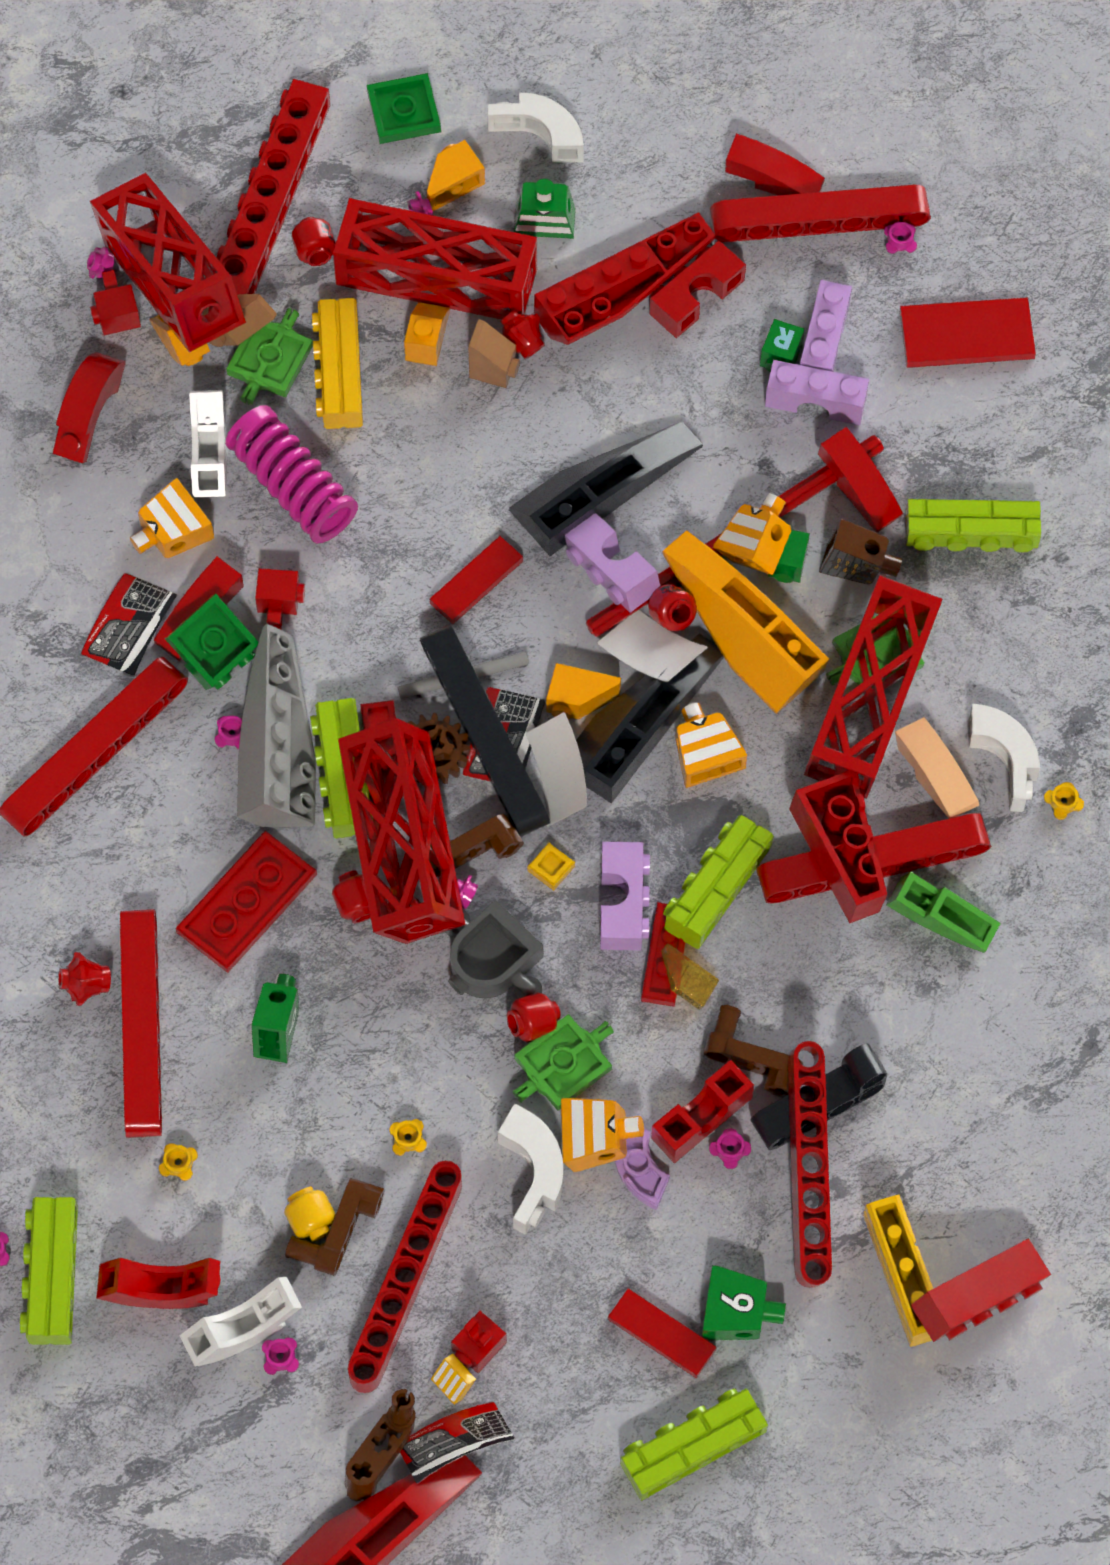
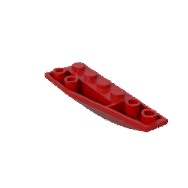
(618, 282)
(388, 1520)

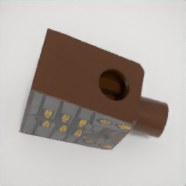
(858, 554)

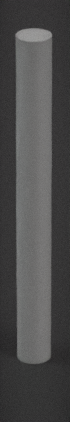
(481, 670)

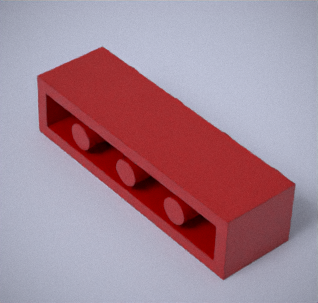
(981, 1290)

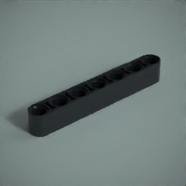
(484, 730)

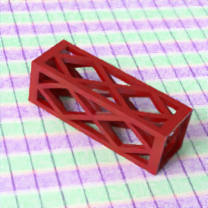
(421, 274)
(211, 282)
(903, 606)
(397, 918)

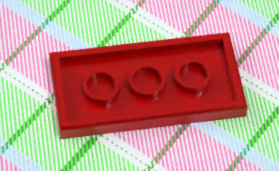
(967, 332)
(246, 901)

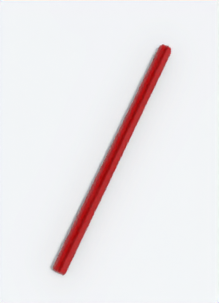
(793, 497)

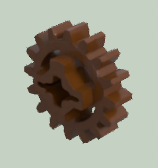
(445, 756)

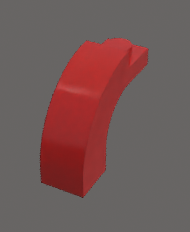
(88, 391)
(158, 1286)

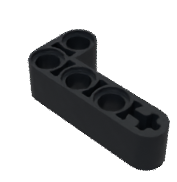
(846, 1086)

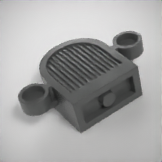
(493, 955)

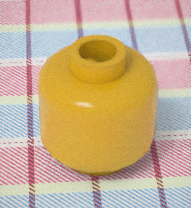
(309, 1214)

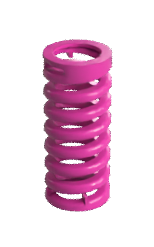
(294, 471)

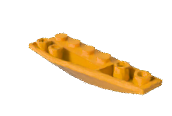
(746, 625)

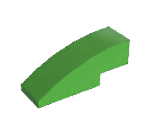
(943, 912)

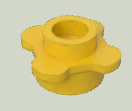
(1067, 791)
(404, 1128)
(171, 1154)

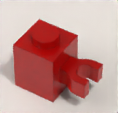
(115, 306)
(278, 594)
(478, 1342)

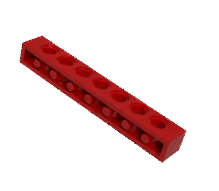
(300, 100)

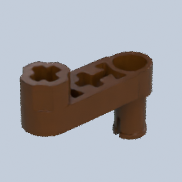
(493, 834)
(746, 1056)
(357, 1199)
(369, 1466)

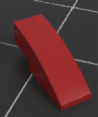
(771, 168)
(860, 479)
(216, 579)

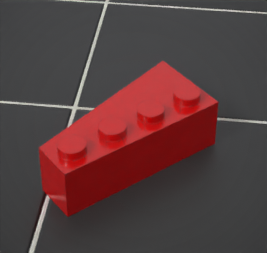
(841, 840)

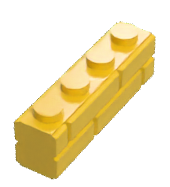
(339, 363)
(899, 1261)

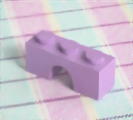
(826, 325)
(837, 392)
(625, 580)
(623, 923)

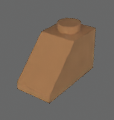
(256, 314)
(491, 356)

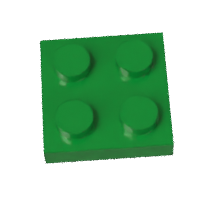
(403, 108)

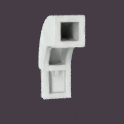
(536, 1143)

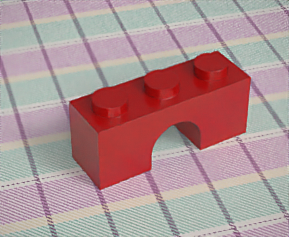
(713, 270)
(717, 1101)

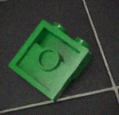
(213, 643)

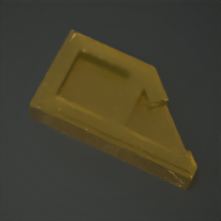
(687, 977)

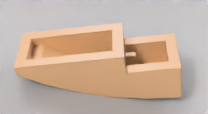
(936, 768)

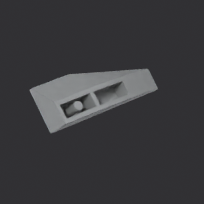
(276, 740)

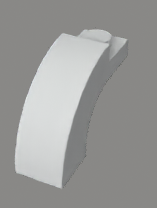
(543, 118)
(208, 444)
(1011, 742)
(243, 1326)

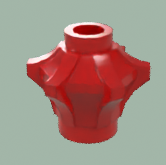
(523, 332)
(84, 979)

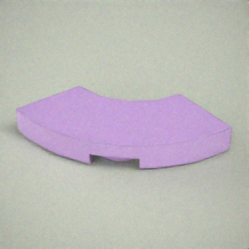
(641, 1173)

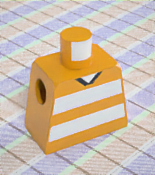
(172, 522)
(756, 536)
(707, 747)
(595, 1132)

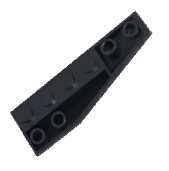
(601, 484)
(636, 721)

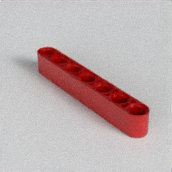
(819, 213)
(93, 746)
(897, 853)
(140, 1024)
(801, 1179)
(405, 1292)

